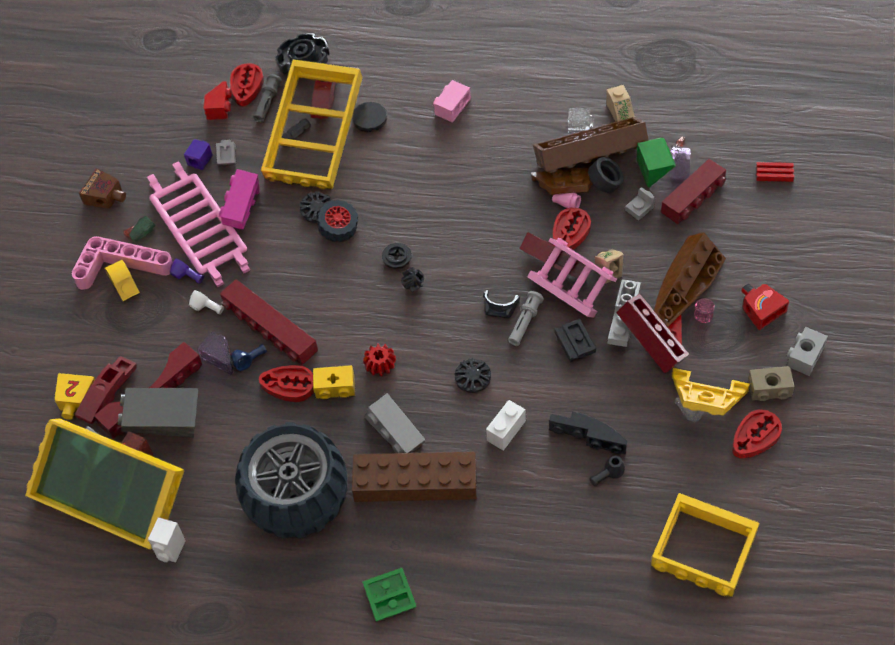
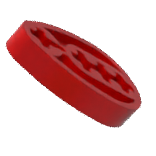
(252, 88)
(580, 229)
(288, 392)
(749, 426)

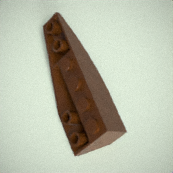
(688, 276)

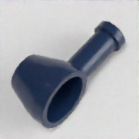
(242, 359)

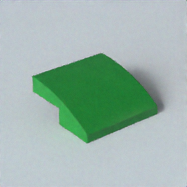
(389, 594)

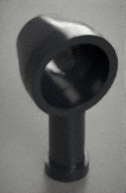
(610, 470)

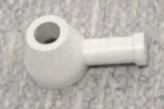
(199, 301)

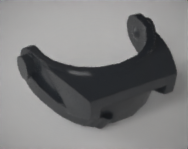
(499, 310)

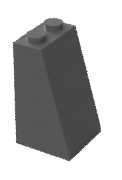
(159, 411)

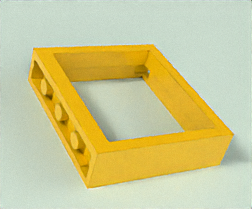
(713, 515)

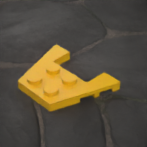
(705, 397)

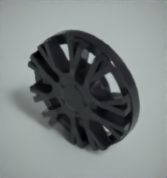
(314, 205)
(472, 375)

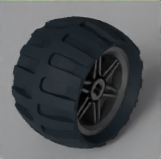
(288, 461)

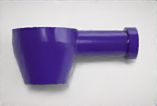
(180, 269)

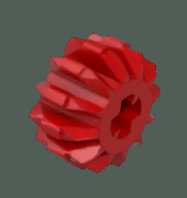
(379, 360)

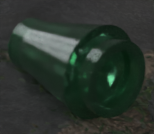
(141, 229)

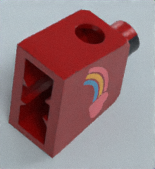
(763, 304)

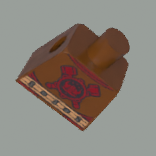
(102, 190)

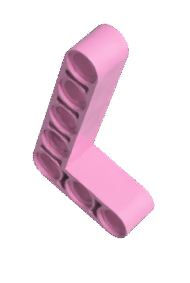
(110, 251)

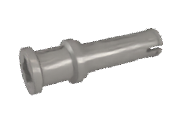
(528, 311)

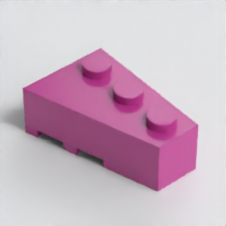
(239, 199)

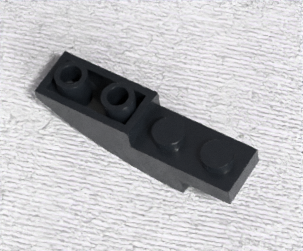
(597, 433)

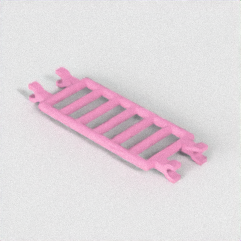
(185, 245)

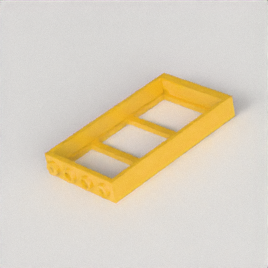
(317, 72)

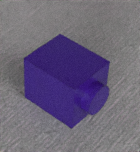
(198, 154)

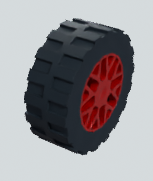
(337, 220)

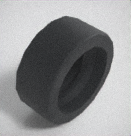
(600, 180)

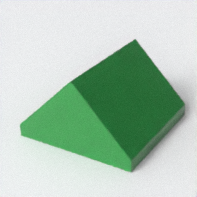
(654, 160)

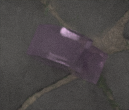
(681, 157)

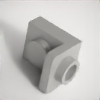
(226, 152)
(641, 204)

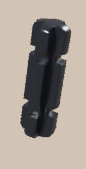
(297, 129)

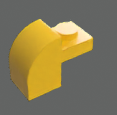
(122, 280)

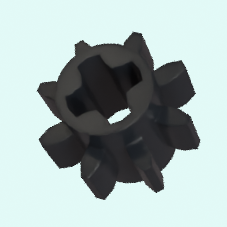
(412, 279)

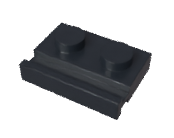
(575, 340)

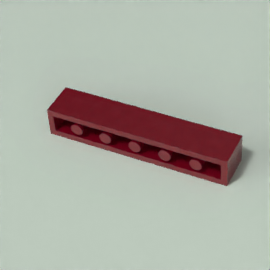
(268, 322)

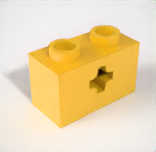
(334, 382)

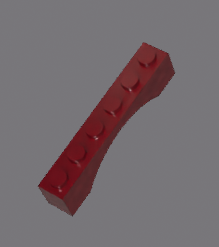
(180, 365)

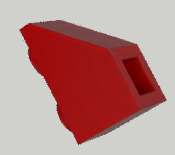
(217, 102)

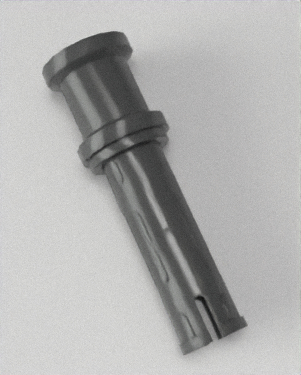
(269, 91)

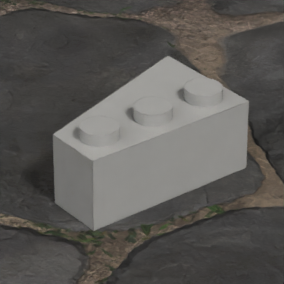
(394, 425)

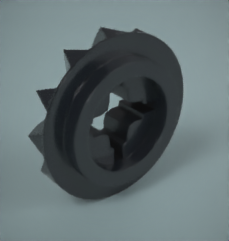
(390, 252)

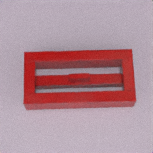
(785, 169)

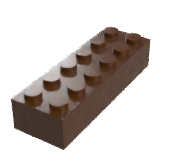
(590, 144)
(414, 476)

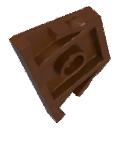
(564, 181)

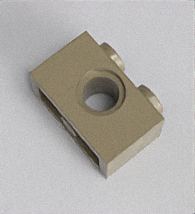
(778, 376)

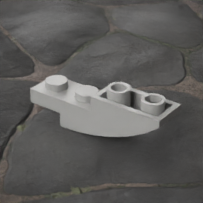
(619, 332)

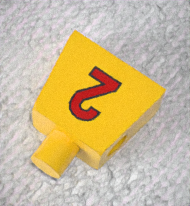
(70, 392)

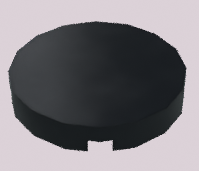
(369, 116)

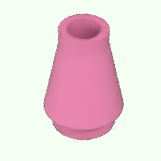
(567, 200)

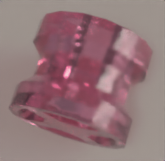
(704, 305)

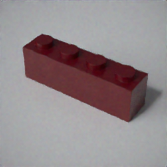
(693, 191)
(652, 333)

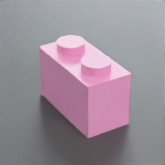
(452, 101)

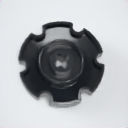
(303, 48)

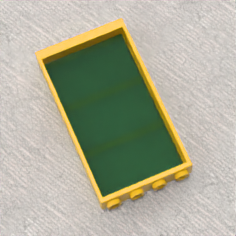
(103, 481)

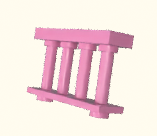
(556, 286)

